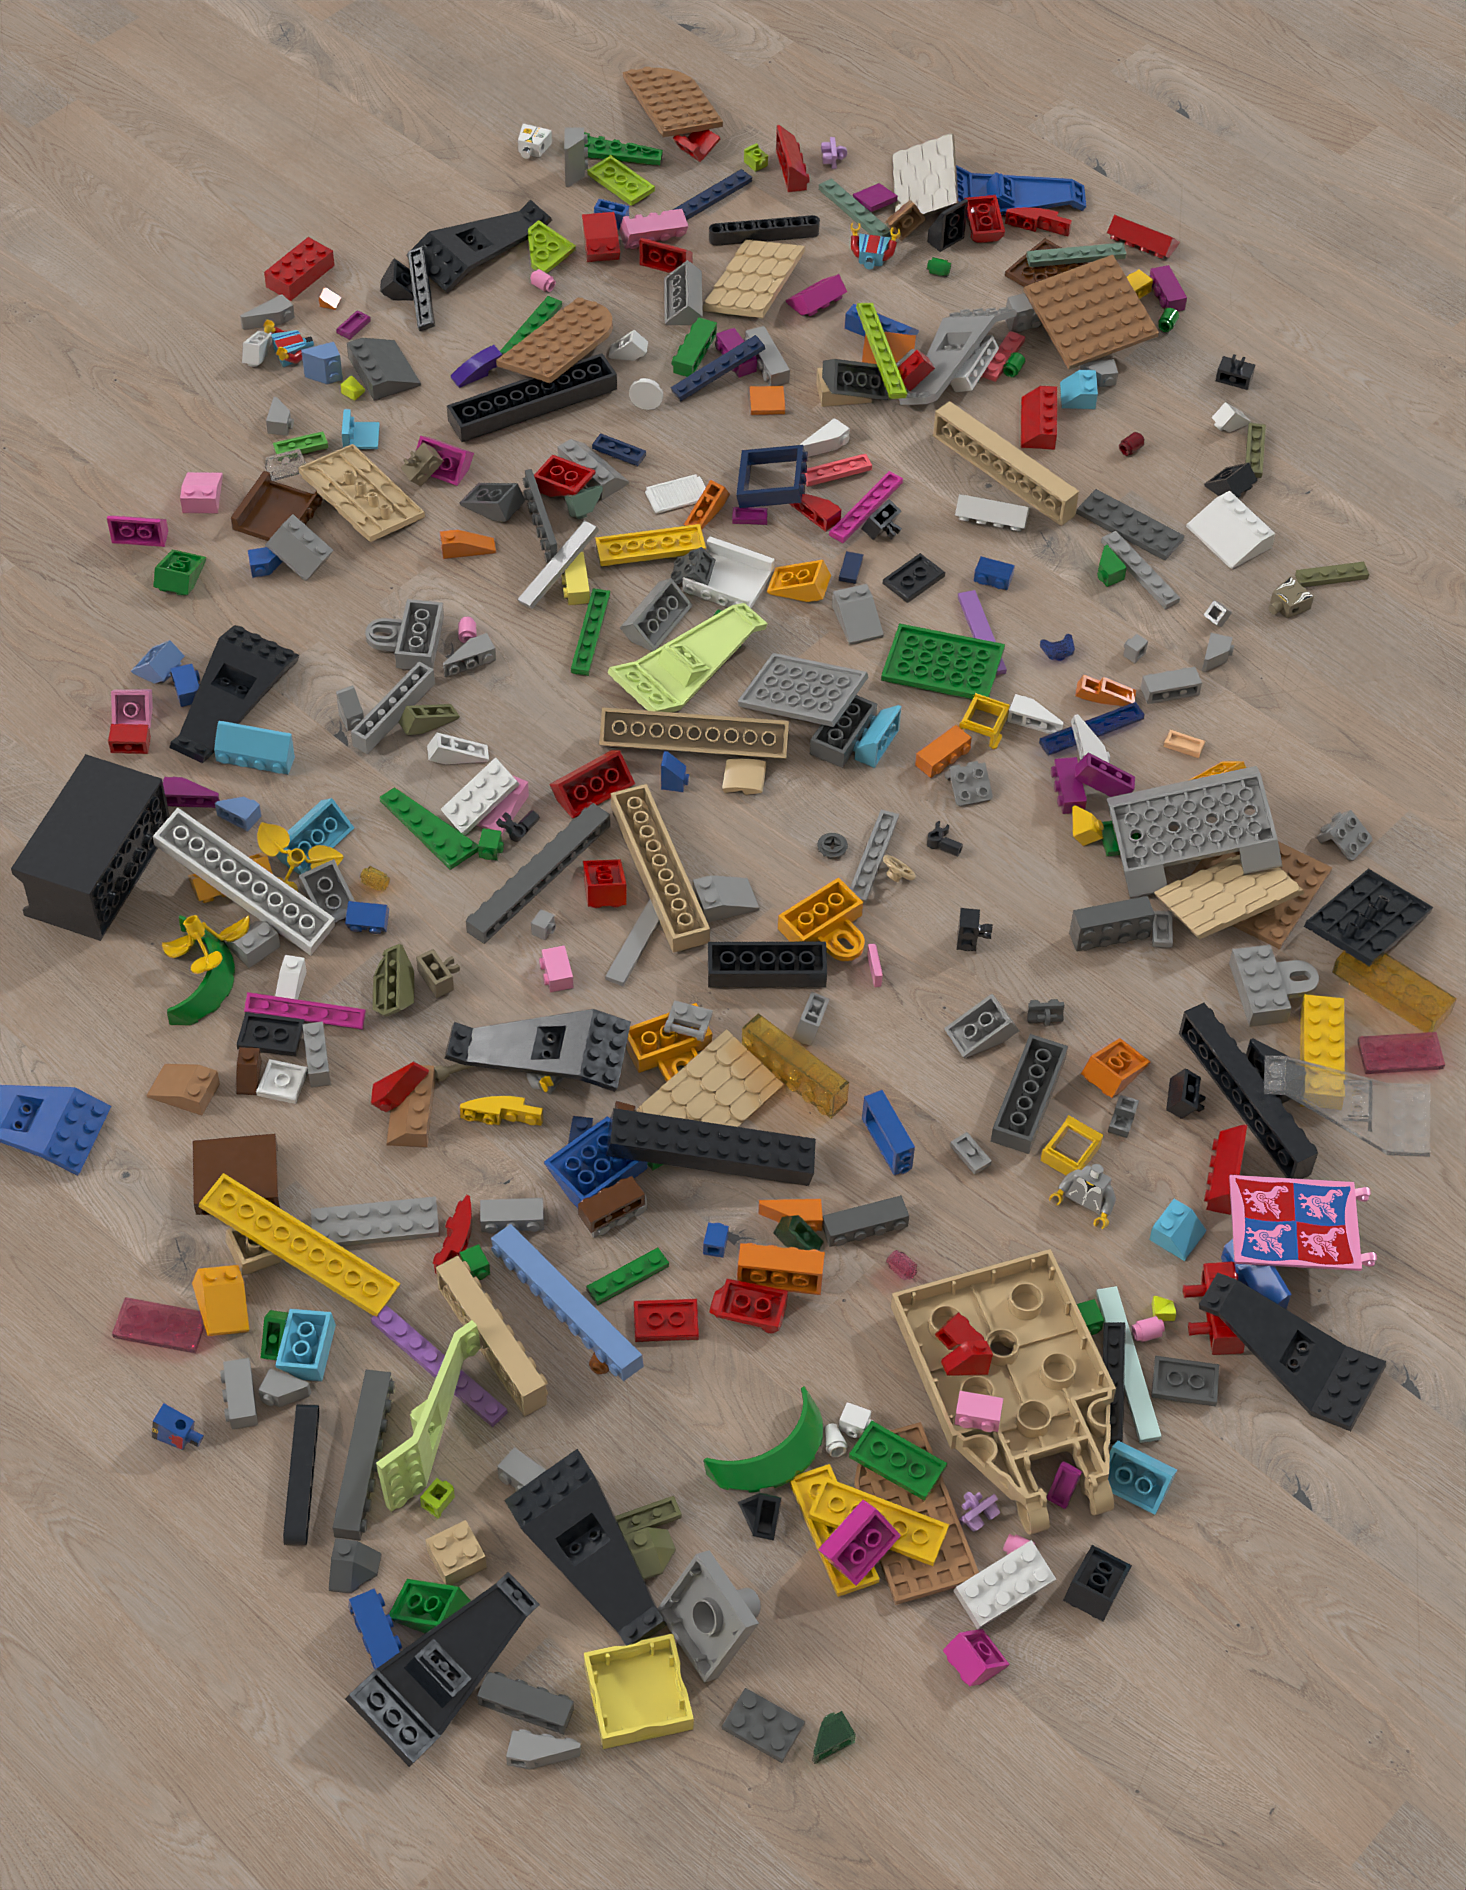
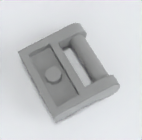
(689, 1016)

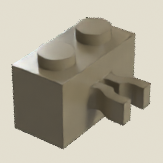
(421, 464)
(437, 973)

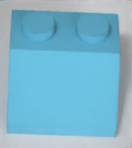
(1079, 390)
(1178, 1230)

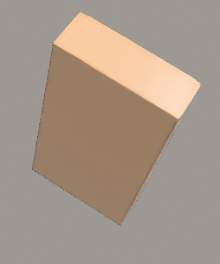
(1184, 743)

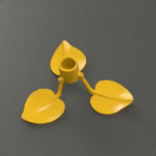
(275, 838)
(195, 931)

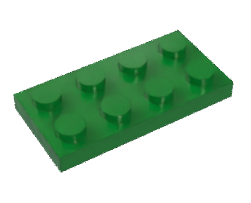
(898, 1460)

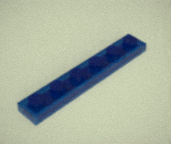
(1099, 725)

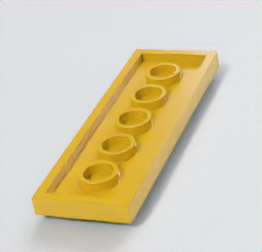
(649, 544)
(805, 1490)
(920, 1534)

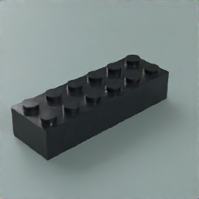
(767, 964)

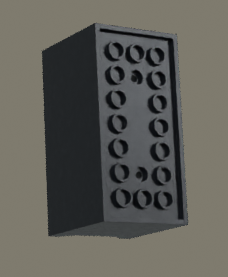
(92, 847)

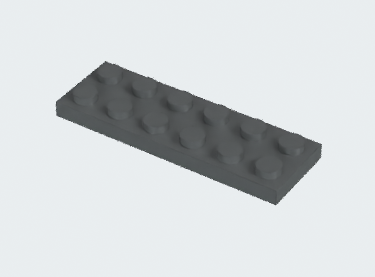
(539, 516)
(1130, 524)

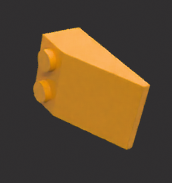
(800, 581)
(221, 1299)

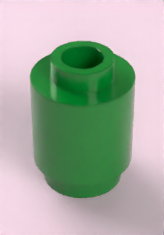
(939, 267)
(1168, 319)
(1014, 364)

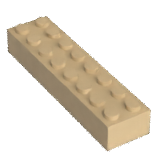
(496, 1339)

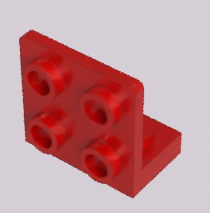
(697, 144)

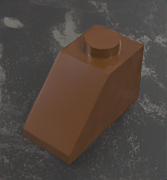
(248, 1071)

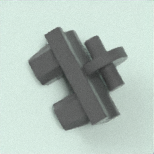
(1045, 1012)

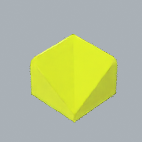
(352, 388)
(1163, 1309)

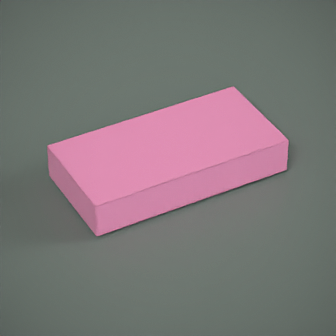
(874, 964)

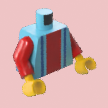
(873, 249)
(287, 344)

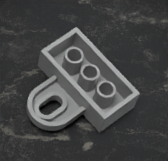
(413, 637)
(1267, 983)

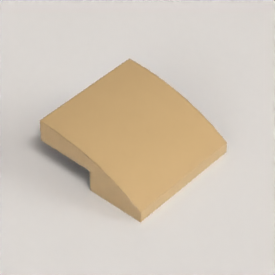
(744, 776)

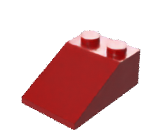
(601, 237)
(562, 477)
(605, 883)

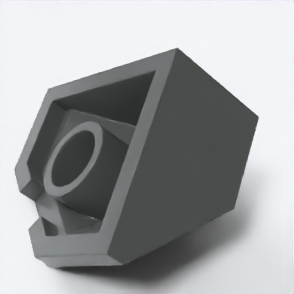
(352, 1565)

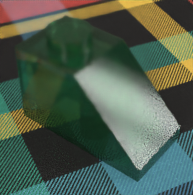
(797, 1233)
(833, 1736)

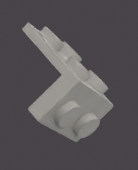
(970, 783)
(1346, 833)

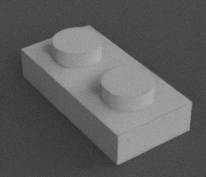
(1162, 929)
(970, 1153)

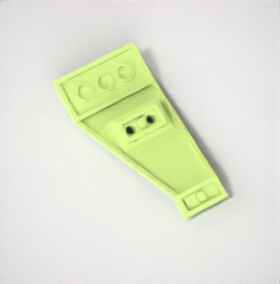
(681, 667)
(408, 1466)

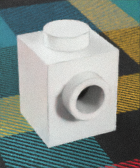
(854, 1420)

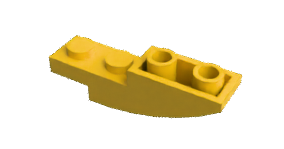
(495, 1108)

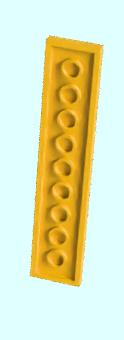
(299, 1245)

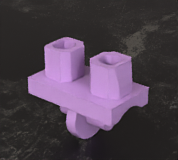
(831, 152)
(972, 1518)

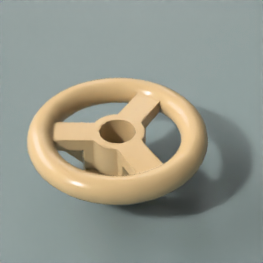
(898, 869)

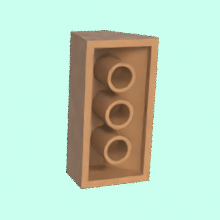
(412, 1118)

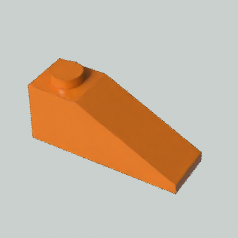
(708, 505)
(462, 544)
(808, 1209)

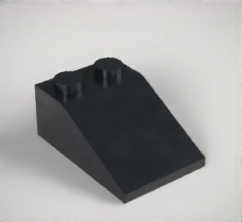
(948, 227)
(1256, 1055)
(1097, 1583)

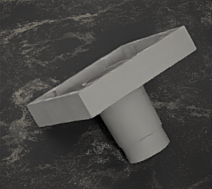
(709, 1615)

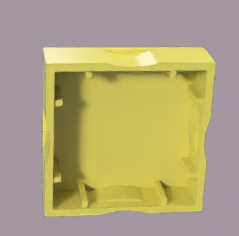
(638, 1691)

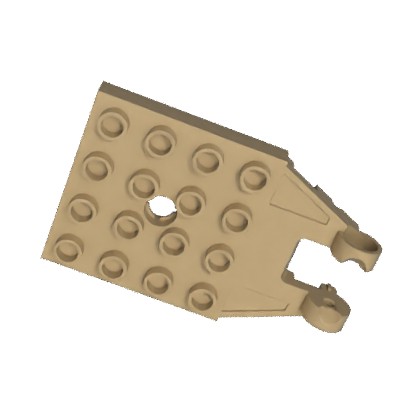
(1049, 1384)

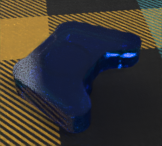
(1060, 649)

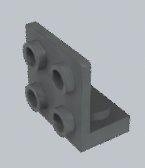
(695, 564)

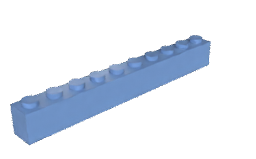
(567, 1303)

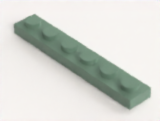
(854, 208)
(1074, 254)

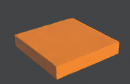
(767, 400)

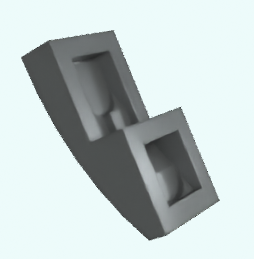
(1123, 1116)

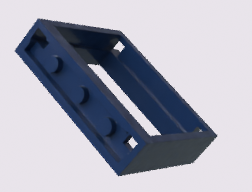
(771, 496)

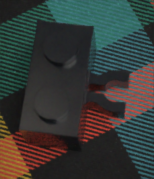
(1235, 372)
(882, 521)
(970, 929)
(1184, 1094)

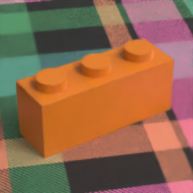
(943, 751)

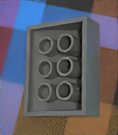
(381, 366)

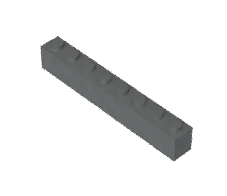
(363, 1455)

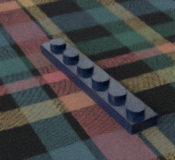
(715, 194)
(718, 368)

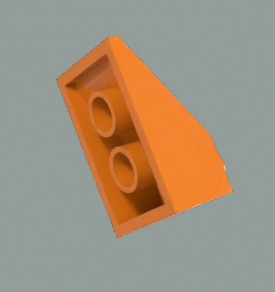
(1114, 1067)

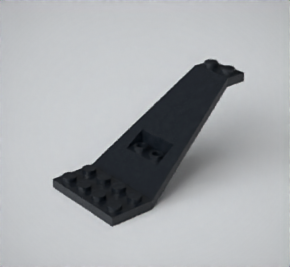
(1328, 1376)

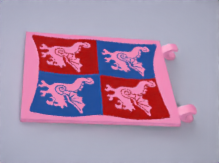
(1297, 1223)

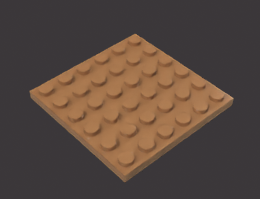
(1090, 311)
(1279, 921)

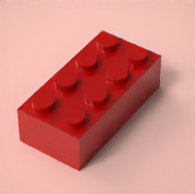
(299, 268)

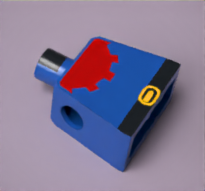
(175, 1428)

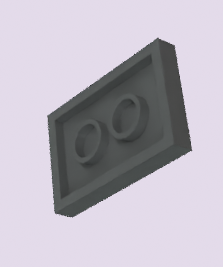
(1185, 1381)
(763, 1725)

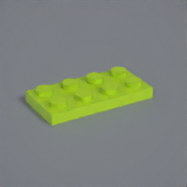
(621, 180)

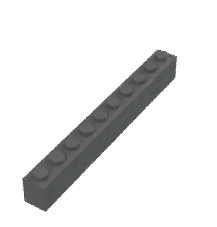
(537, 873)

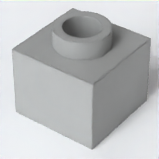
(1213, 611)
(1135, 648)
(543, 924)

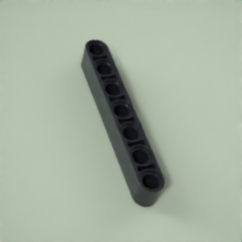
(764, 230)
(301, 1475)

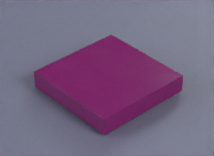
(875, 197)

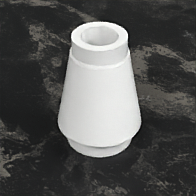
(835, 1442)

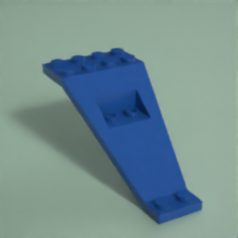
(1021, 190)
(58, 1125)

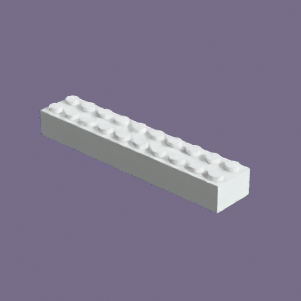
(244, 881)

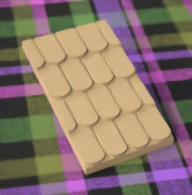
(753, 278)
(361, 492)
(1225, 896)
(716, 1086)

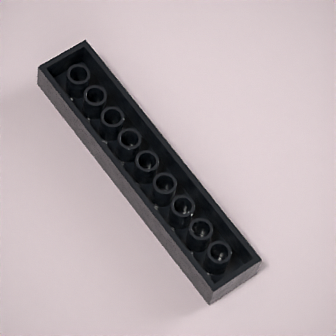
(530, 398)
(1245, 1092)
(711, 1147)

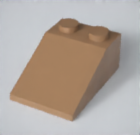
(185, 1086)

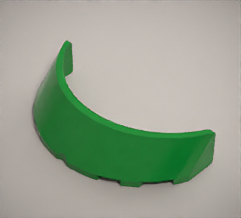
(212, 990)
(780, 1463)

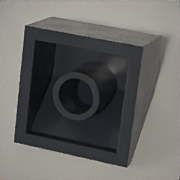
(1233, 479)

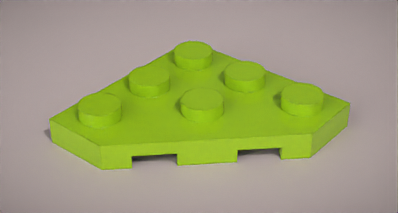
(547, 247)

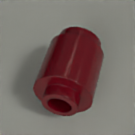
(1131, 443)

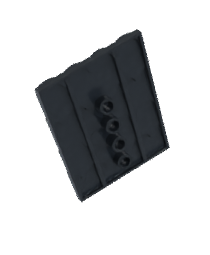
(1368, 917)

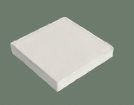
(282, 1081)

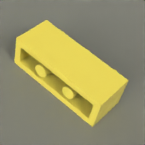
(576, 582)

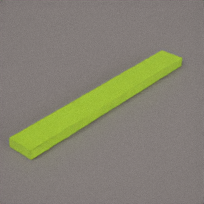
(881, 351)

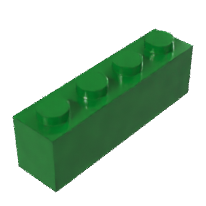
(694, 347)

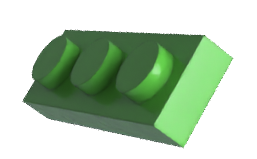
(306, 443)

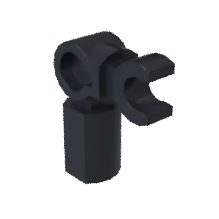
(517, 831)
(936, 840)

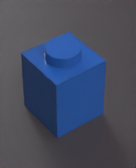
(715, 1239)

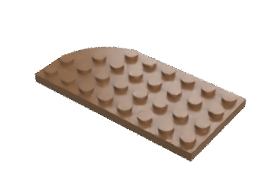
(672, 101)
(560, 341)
(905, 1576)

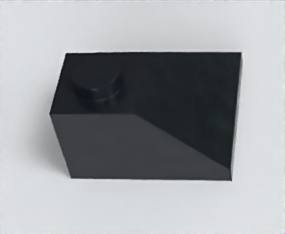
(397, 282)

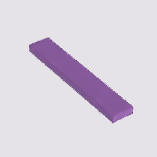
(977, 620)

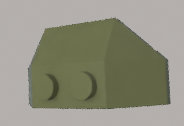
(393, 982)
(651, 1550)

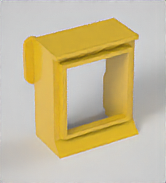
(990, 706)
(1062, 1163)

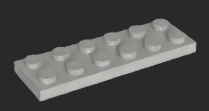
(378, 1221)

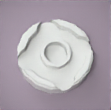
(646, 394)

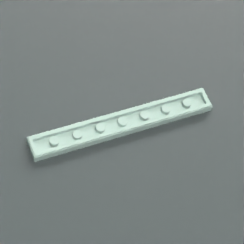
(1134, 1385)

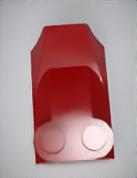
(985, 219)
(750, 1304)

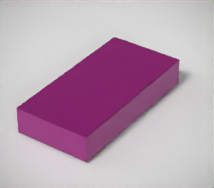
(353, 325)
(750, 516)
(1064, 1485)

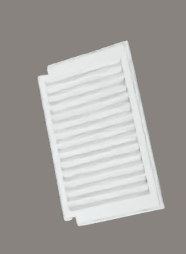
(675, 493)

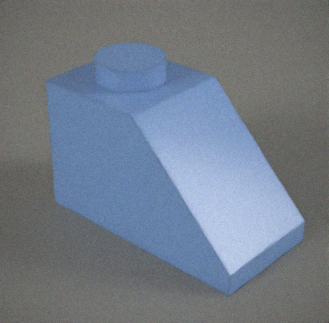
(239, 811)

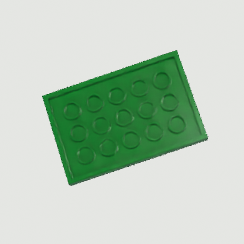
(942, 662)

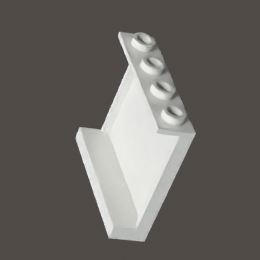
(736, 575)

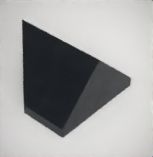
(762, 1514)

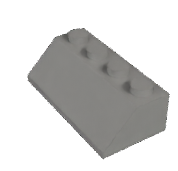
(683, 295)
(605, 474)
(656, 615)

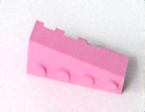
(652, 227)

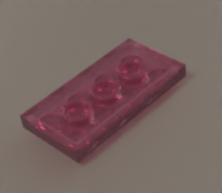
(1401, 1053)
(159, 1325)

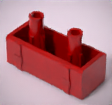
(1221, 1337)

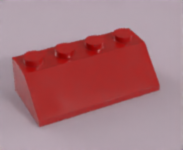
(791, 161)
(1142, 236)
(1039, 418)
(592, 783)
(1226, 1162)

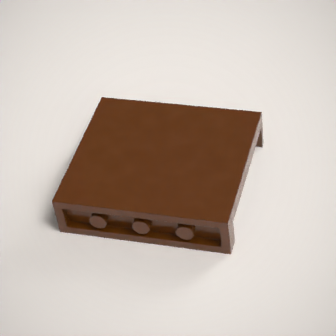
(270, 505)
(243, 1158)

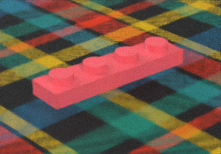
(1010, 344)
(838, 469)

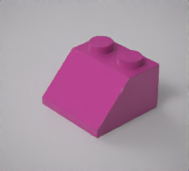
(975, 1657)

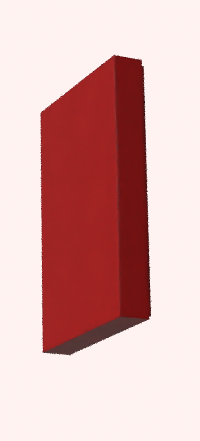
(666, 1320)

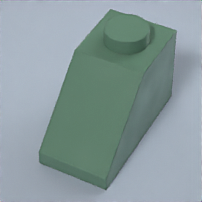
(583, 501)

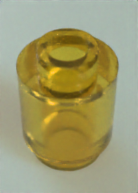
(374, 878)

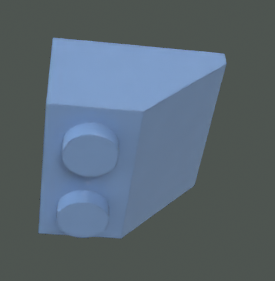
(322, 363)
(158, 662)

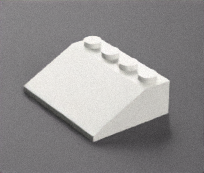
(1231, 530)

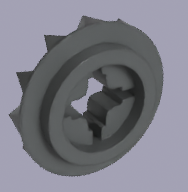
(825, 842)

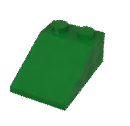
(178, 572)
(426, 1604)

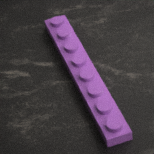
(431, 1360)

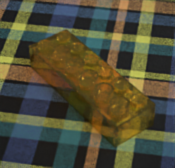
(1398, 990)
(796, 1066)

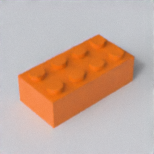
(781, 1267)

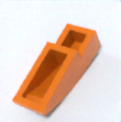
(1104, 691)

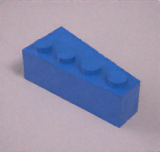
(375, 1627)

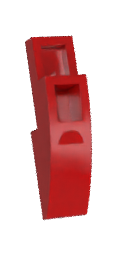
(1040, 218)
(458, 1233)

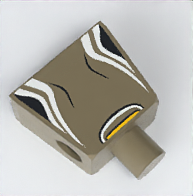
(1290, 599)

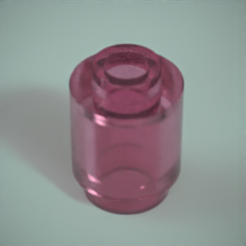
(902, 1265)

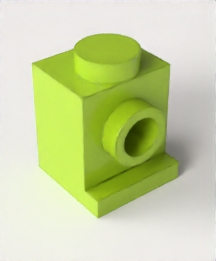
(755, 157)
(435, 1490)

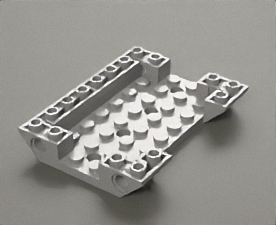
(1189, 807)

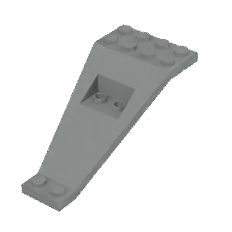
(952, 346)

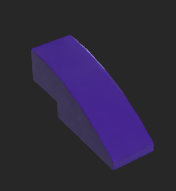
(476, 366)

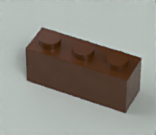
(611, 1204)

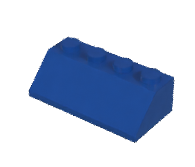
(854, 324)
(1259, 1278)

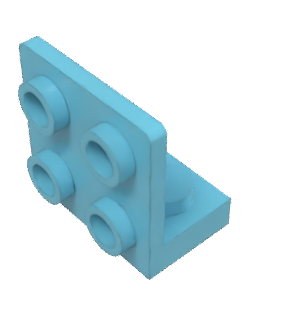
(361, 434)

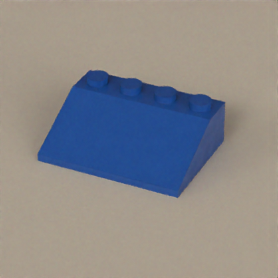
(585, 1169)

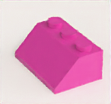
(818, 295)
(455, 460)
(138, 530)
(859, 1542)

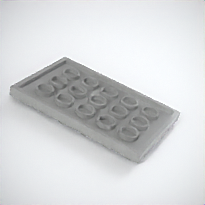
(803, 689)

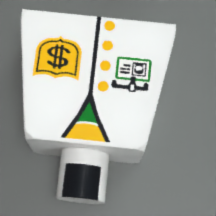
(533, 141)

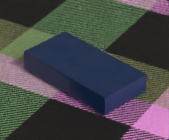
(851, 567)

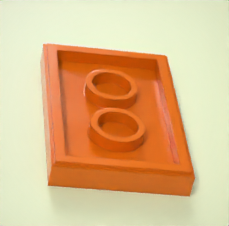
(899, 344)

